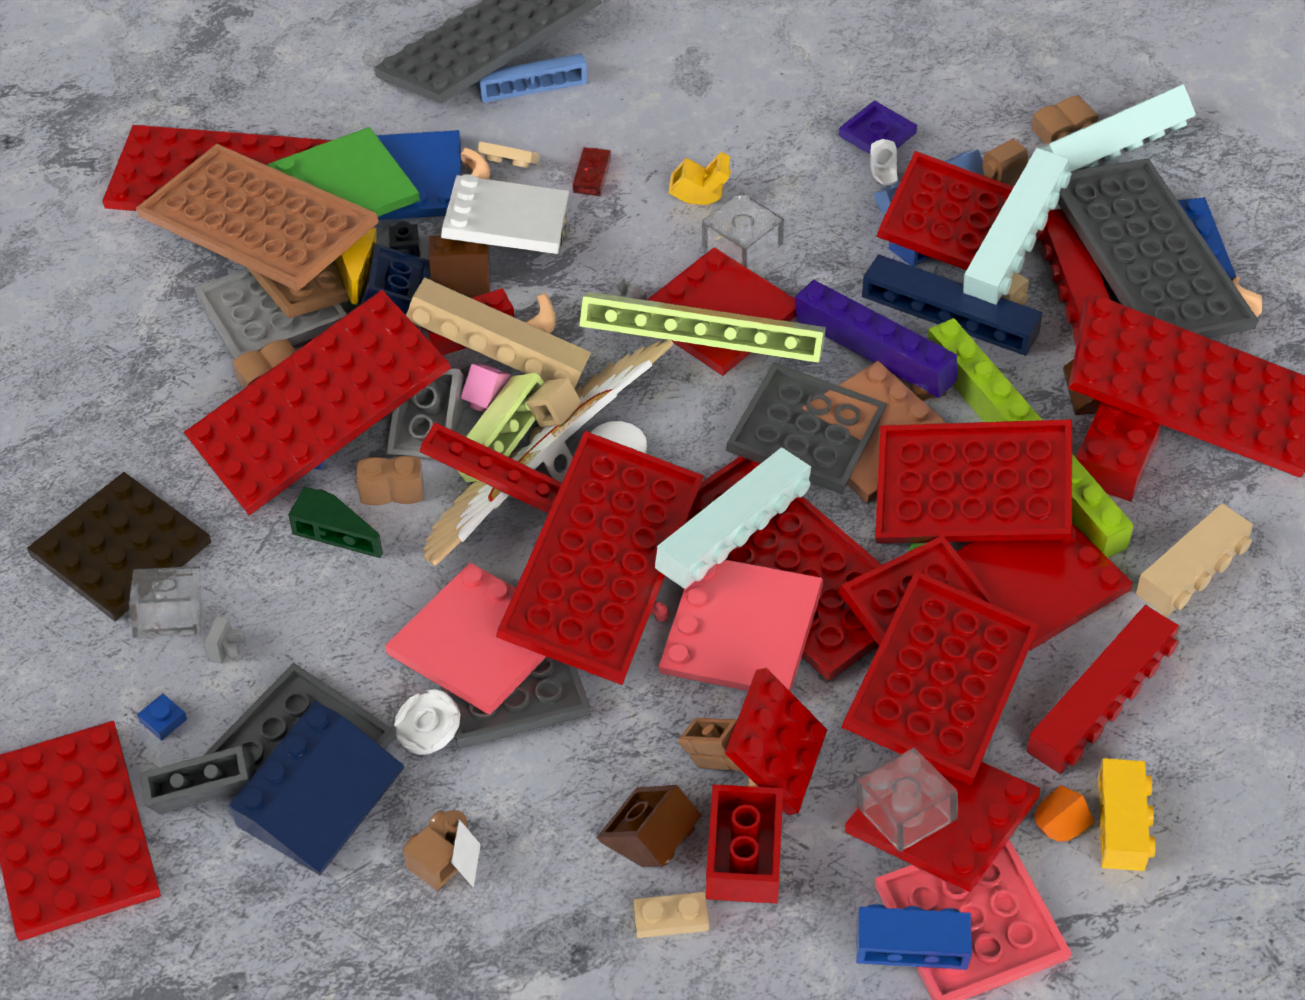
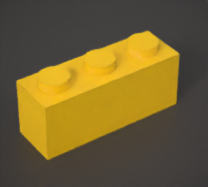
(1125, 815)

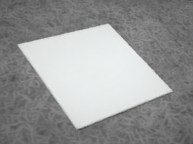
(466, 853)

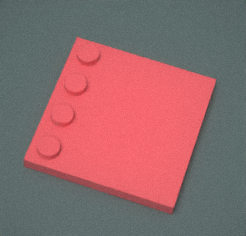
(740, 623)
(458, 645)
(1009, 924)

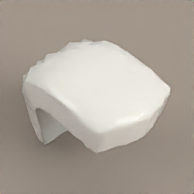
(883, 161)

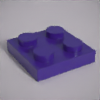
(874, 124)

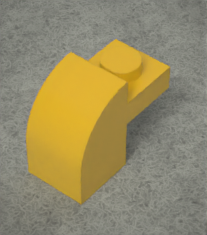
(698, 183)

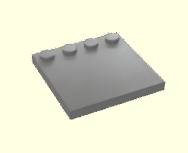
(250, 317)

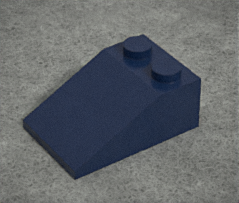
(395, 274)

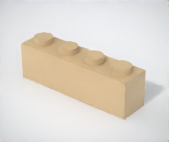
(1194, 560)

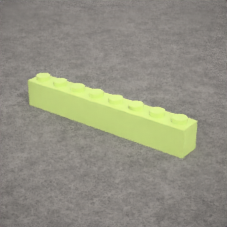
(702, 326)

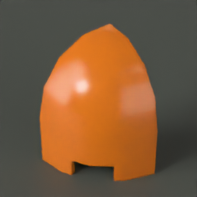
(1063, 815)

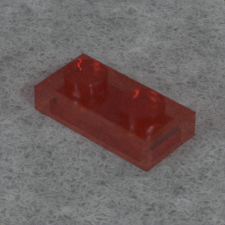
(591, 171)

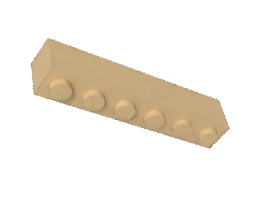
(495, 333)

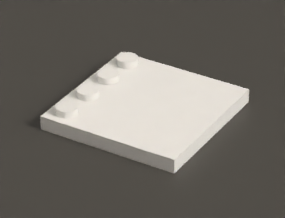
(505, 214)

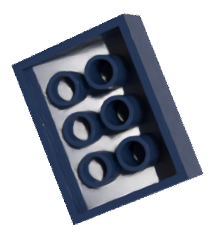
(315, 788)

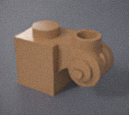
(432, 849)

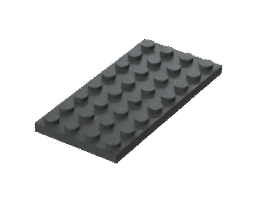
(477, 44)
(1152, 249)

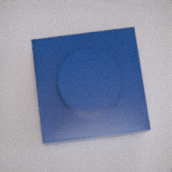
(162, 716)

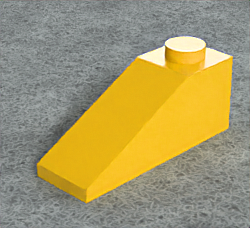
(354, 265)

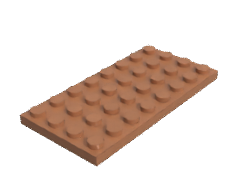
(258, 216)

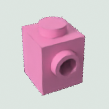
(483, 386)

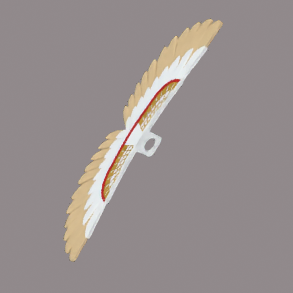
(545, 446)

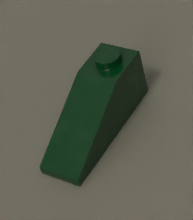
(328, 520)

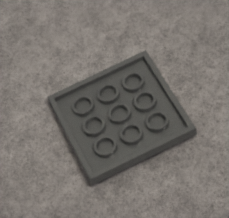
(778, 421)
(544, 698)
(283, 705)

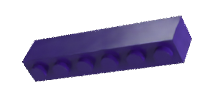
(877, 338)

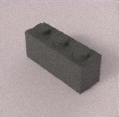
(198, 779)

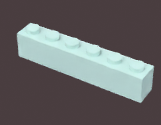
(1124, 129)
(1016, 226)
(732, 518)

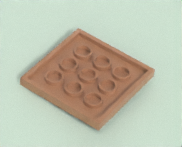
(901, 409)

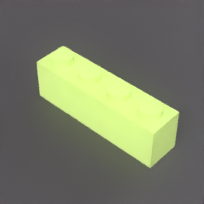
(506, 417)

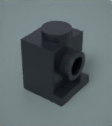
(404, 237)

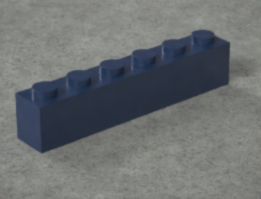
(943, 299)

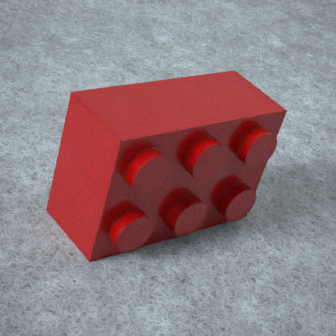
(1118, 449)
(744, 844)

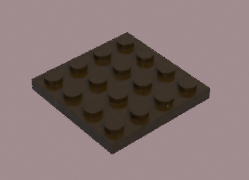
(113, 535)

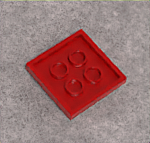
(776, 739)

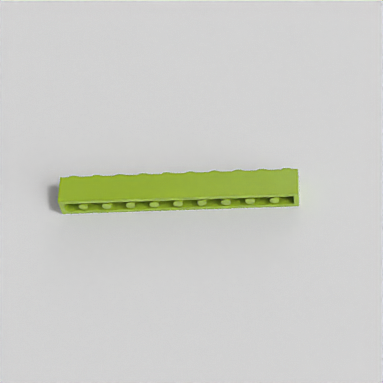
(999, 401)

